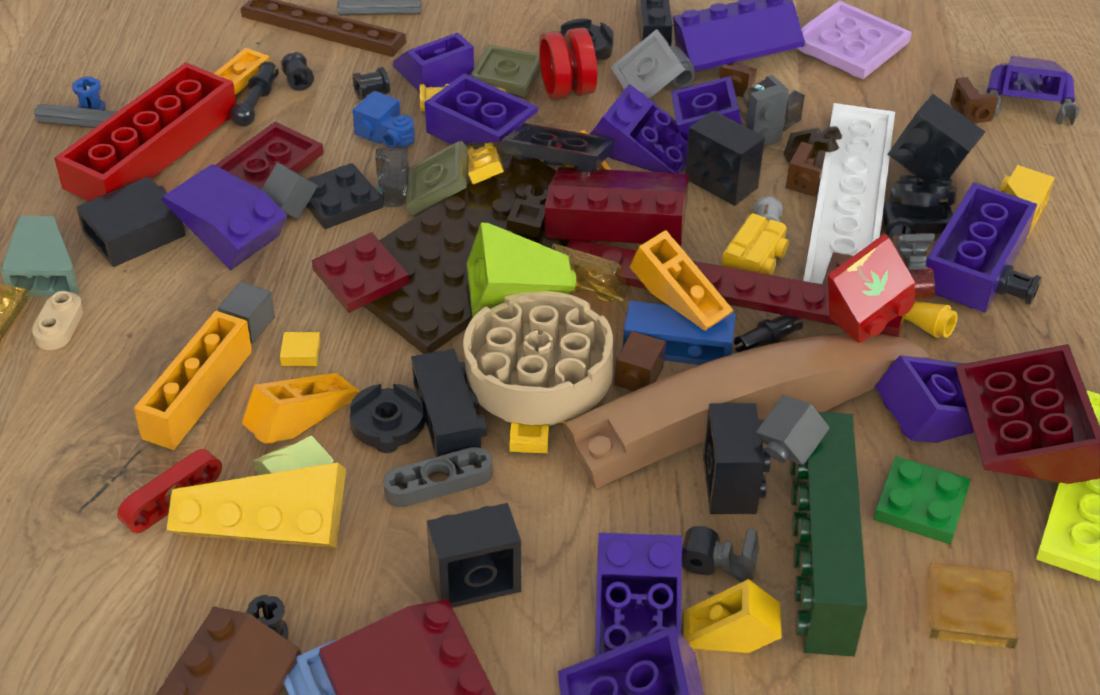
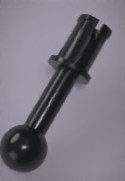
(260, 86)

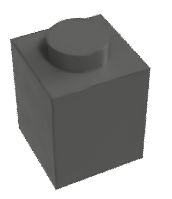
(289, 190)
(252, 305)
(792, 430)

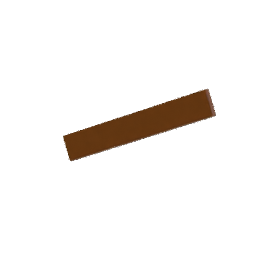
(325, 26)

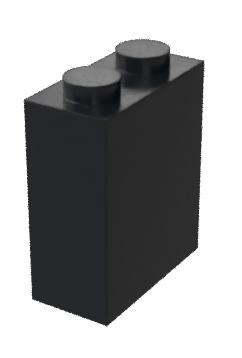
(130, 221)

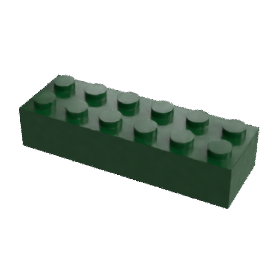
(829, 543)

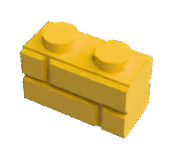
(757, 245)

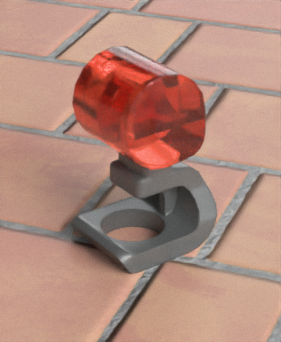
(913, 249)

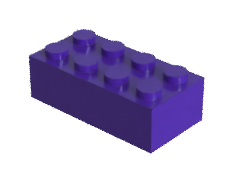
(979, 245)

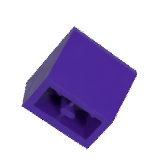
(437, 62)

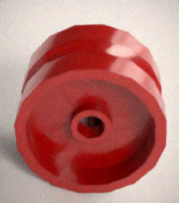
(568, 63)

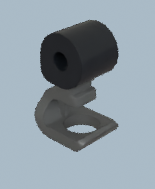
(704, 552)

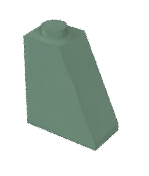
(38, 258)

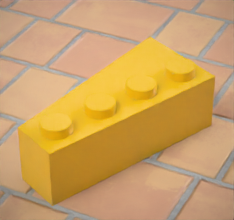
(273, 507)

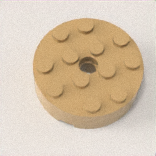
(538, 357)

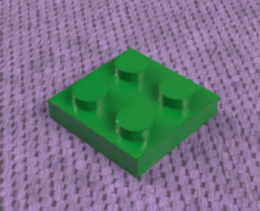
(922, 499)

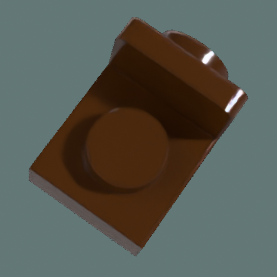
(741, 76)
(972, 105)
(802, 172)

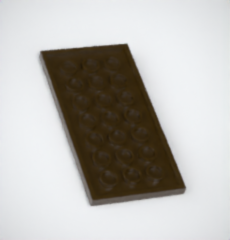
(436, 251)

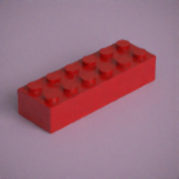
(147, 133)

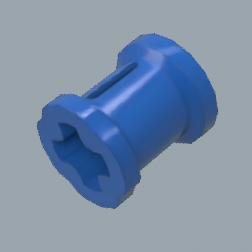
(89, 96)

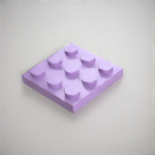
(852, 39)

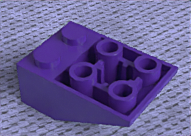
(643, 134)
(636, 587)

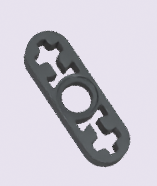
(415, 493)

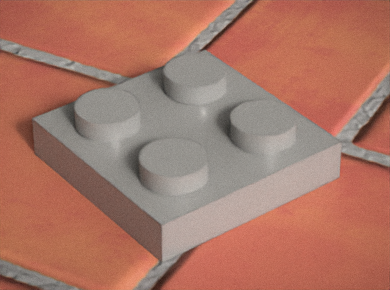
(648, 65)

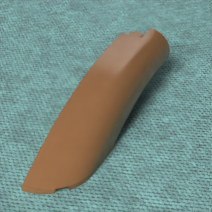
(675, 409)

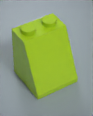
(513, 265)

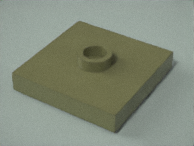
(508, 69)
(437, 178)

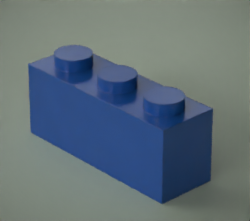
(683, 338)

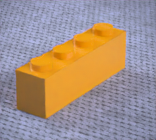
(193, 380)

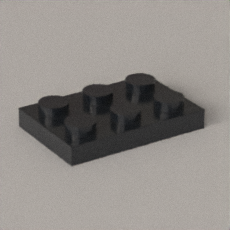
(558, 146)

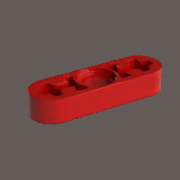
(149, 502)

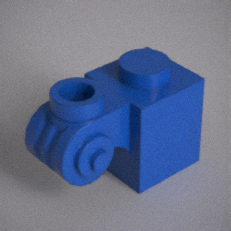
(380, 121)

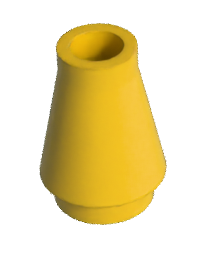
(933, 318)

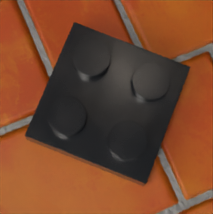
(342, 196)

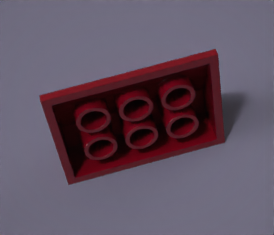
(615, 205)
(1033, 415)
(407, 654)

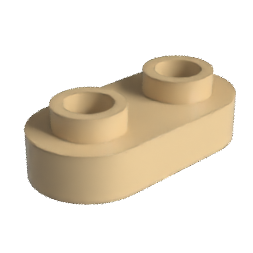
(57, 320)

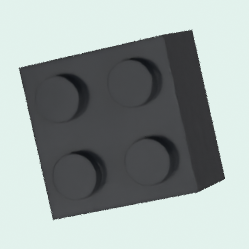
(935, 141)
(724, 157)
(734, 459)
(475, 555)

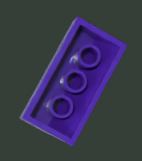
(737, 31)

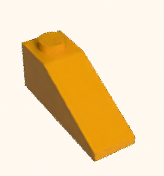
(678, 281)
(294, 405)

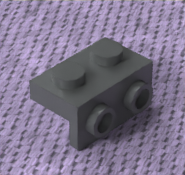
(768, 110)

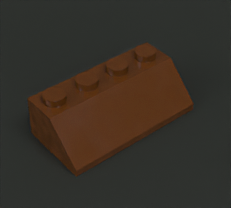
(232, 657)

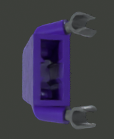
(1035, 80)

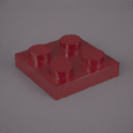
(360, 272)

